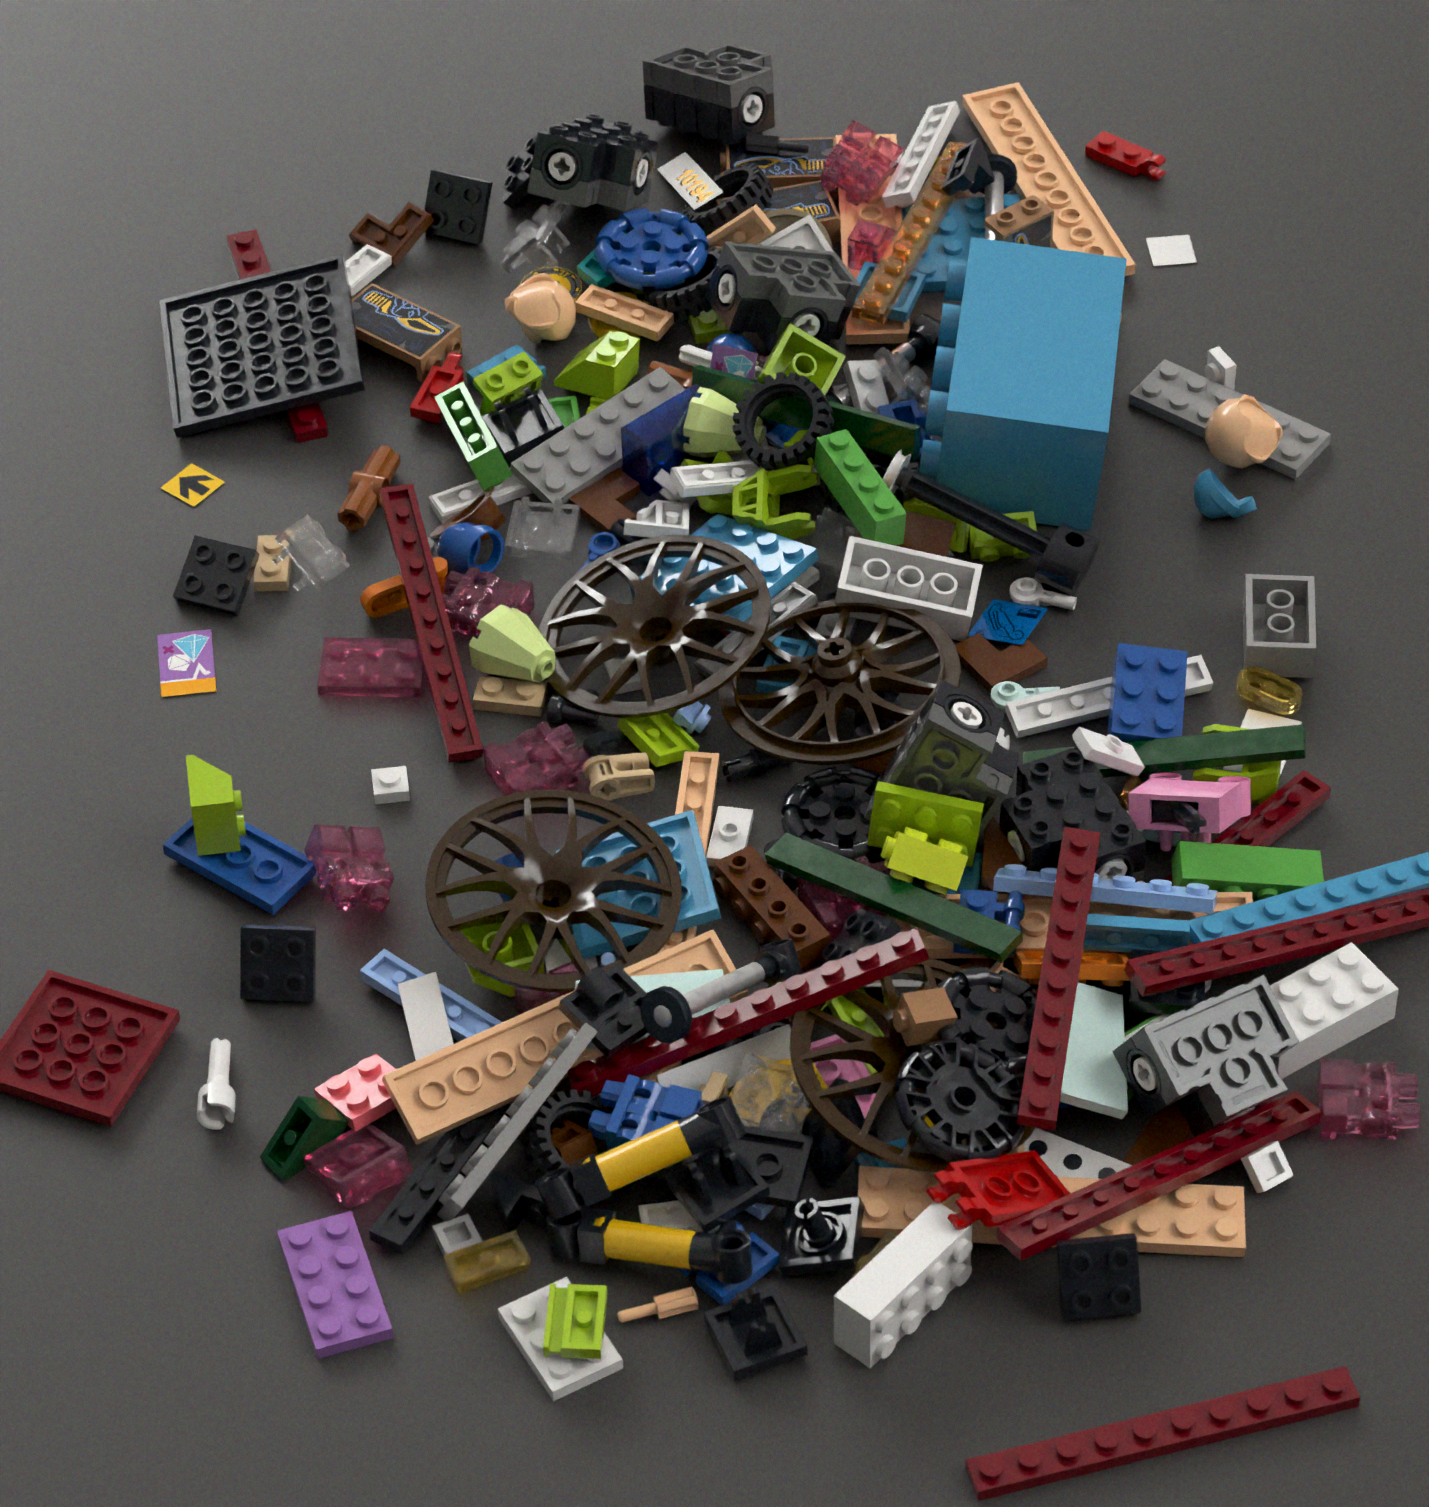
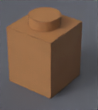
(922, 1015)

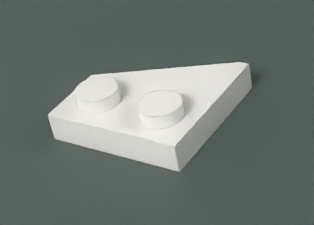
(660, 519)

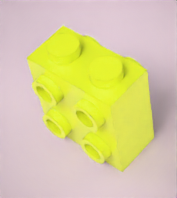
(913, 856)

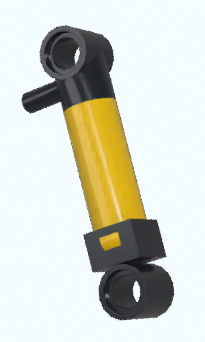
(596, 1176)
(604, 1237)

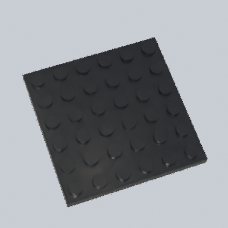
(260, 345)

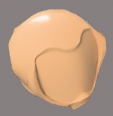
(542, 308)
(1242, 432)

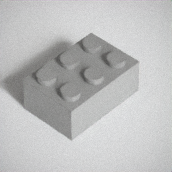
(1280, 624)

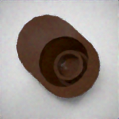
(480, 512)

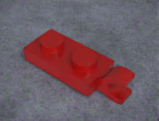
(1125, 156)
(437, 381)

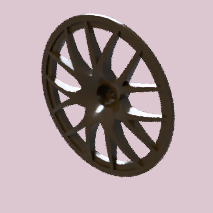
(655, 625)
(839, 679)
(551, 888)
(883, 1054)

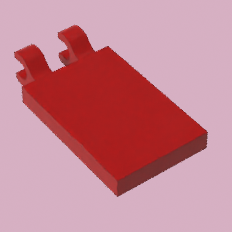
(997, 1188)

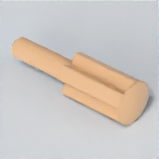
(663, 1305)

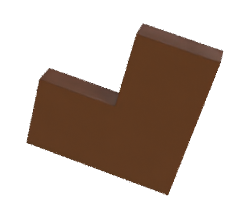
(393, 238)
(603, 499)
(992, 667)

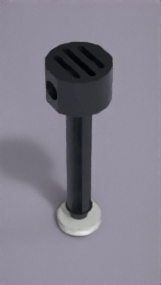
(1062, 558)

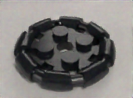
(837, 795)
(1003, 1007)
(952, 1119)

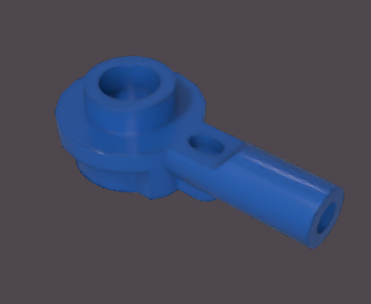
(599, 545)

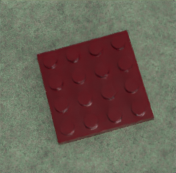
(82, 1047)

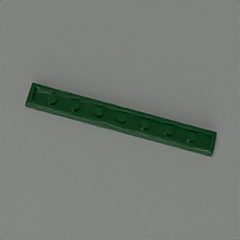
(866, 428)
(1207, 750)
(894, 897)

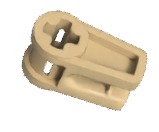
(621, 775)

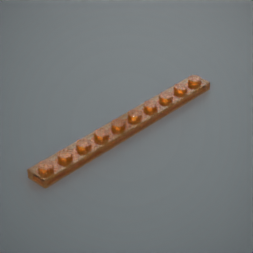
(907, 244)

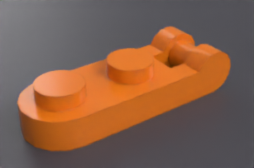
(389, 594)

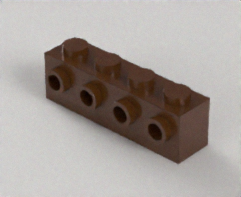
(768, 905)

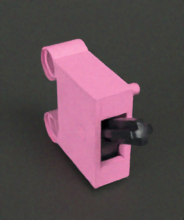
(1189, 806)

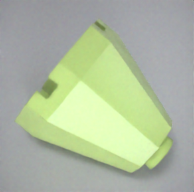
(711, 428)
(511, 647)

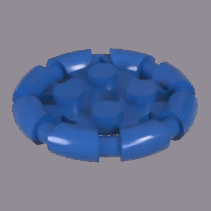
(627, 254)

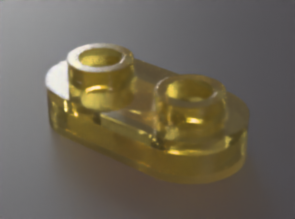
(1269, 690)

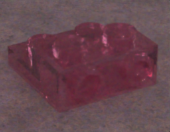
(359, 1165)

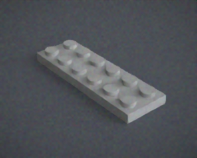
(1190, 398)
(592, 443)
(509, 1128)

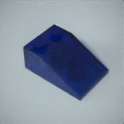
(656, 441)

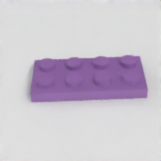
(334, 1284)

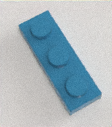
(1133, 932)

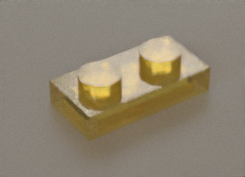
(487, 1261)

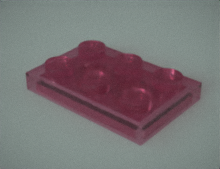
(370, 667)

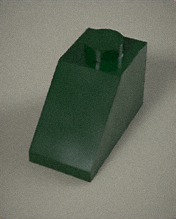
(303, 1130)

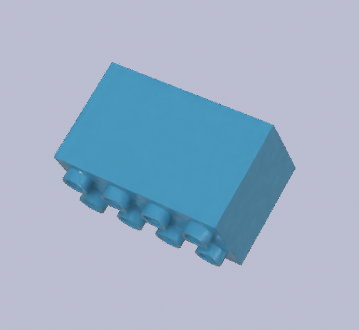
(1025, 379)

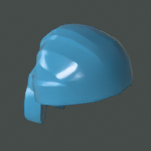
(1215, 499)

